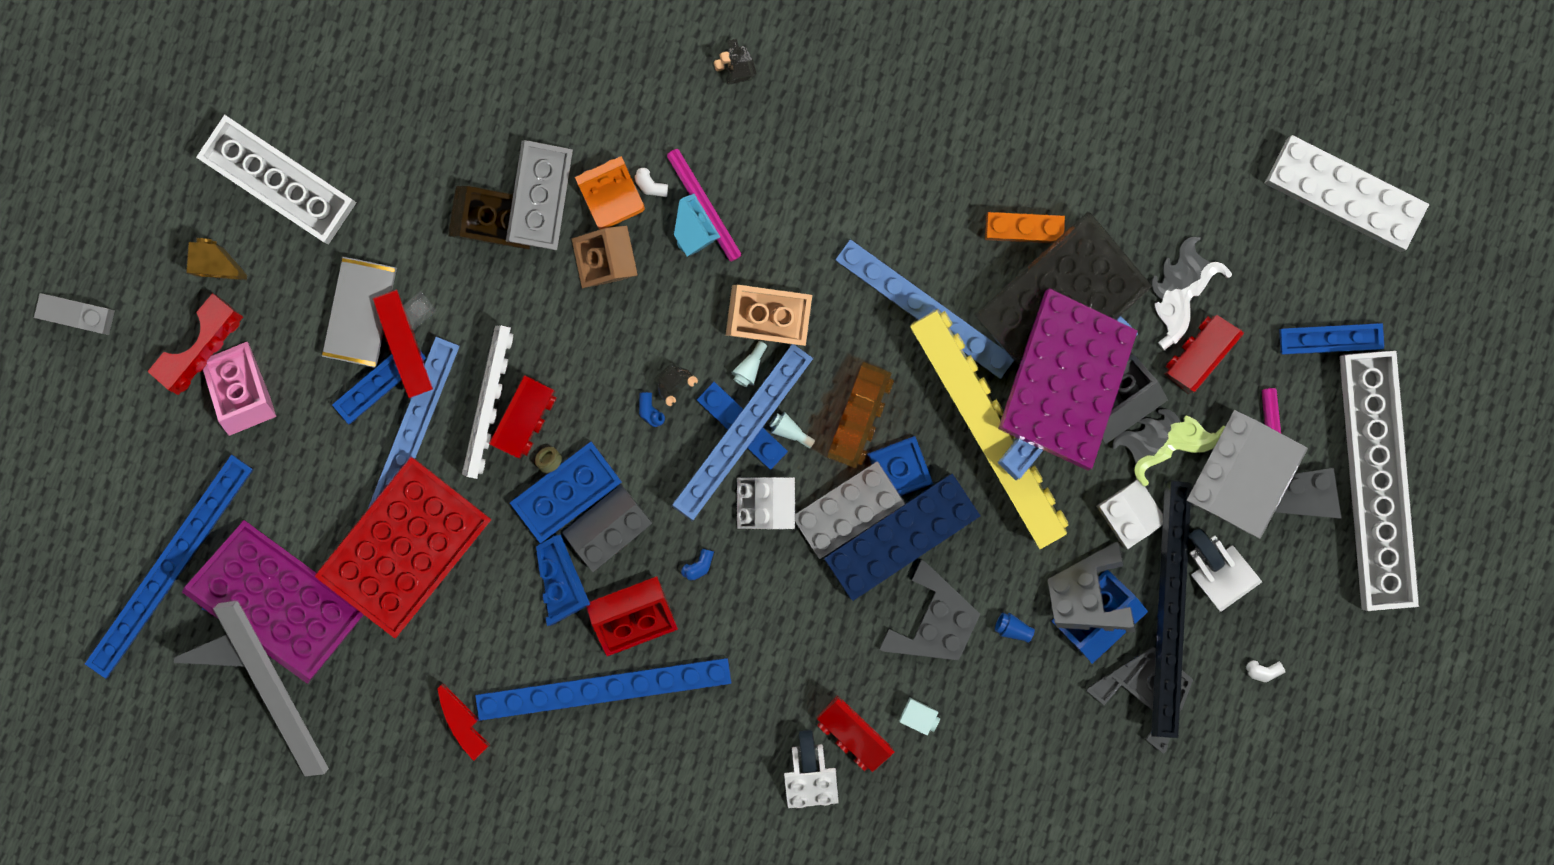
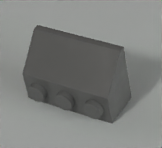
(1135, 399)
(607, 528)

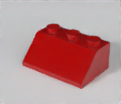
(1202, 353)
(523, 418)
(631, 616)
(854, 734)

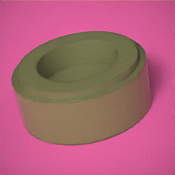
(548, 459)

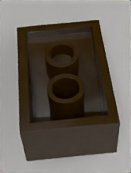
(481, 216)

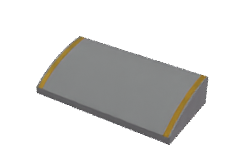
(354, 324)

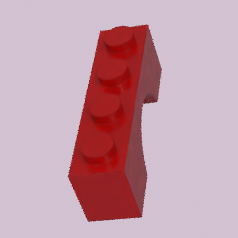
(216, 323)

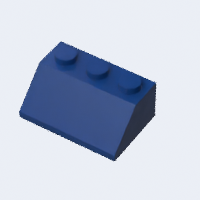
(1096, 641)

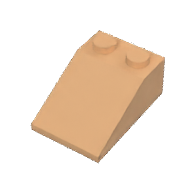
(768, 315)

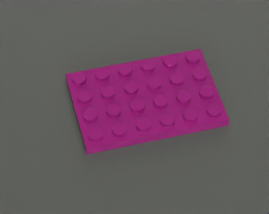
(1068, 379)
(287, 607)

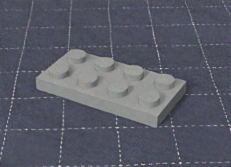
(539, 195)
(848, 510)

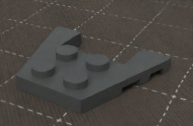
(1078, 595)
(944, 626)
(1138, 679)

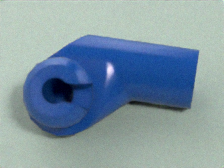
(648, 412)
(699, 568)

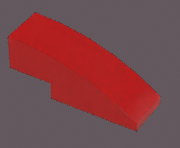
(460, 721)

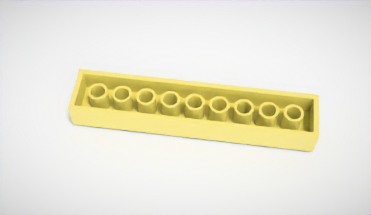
(983, 419)

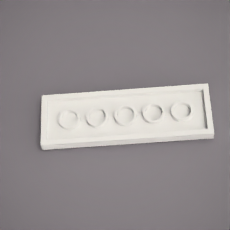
(490, 391)

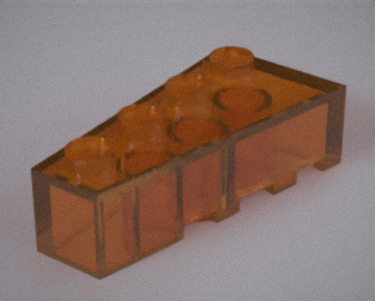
(859, 415)

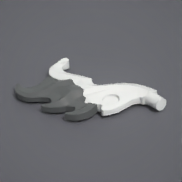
(1179, 286)

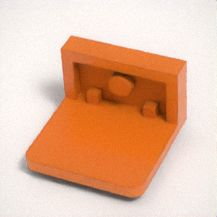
(610, 193)

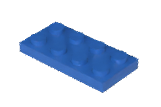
(566, 492)

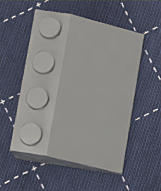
(1247, 474)

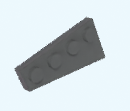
(1312, 495)

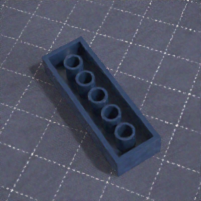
(902, 537)

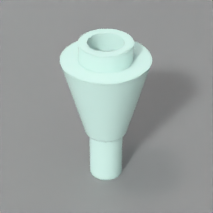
(747, 370)
(786, 427)

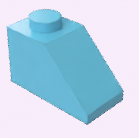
(693, 226)

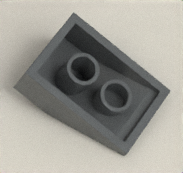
(216, 652)

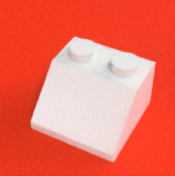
(1131, 514)

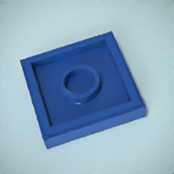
(903, 465)

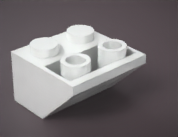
(765, 503)

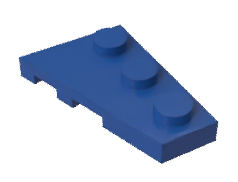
(561, 582)

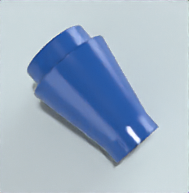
(1012, 627)

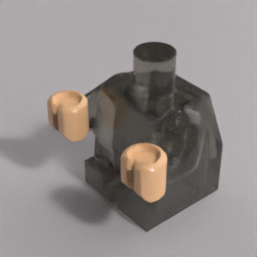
(737, 63)
(671, 379)

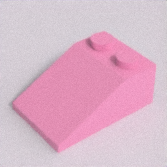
(238, 389)

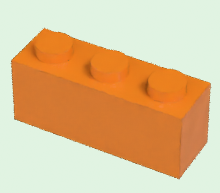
(1024, 227)

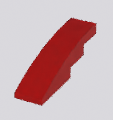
(402, 343)

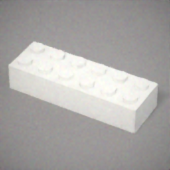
(276, 179)
(1346, 193)

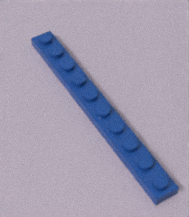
(169, 566)
(603, 689)

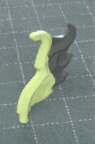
(1162, 438)

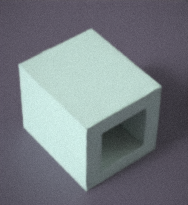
(919, 717)

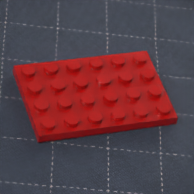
(402, 547)

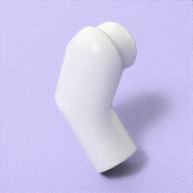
(648, 186)
(1263, 673)

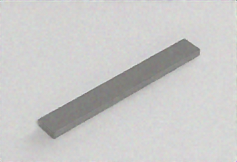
(270, 688)

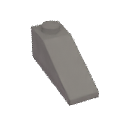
(74, 314)

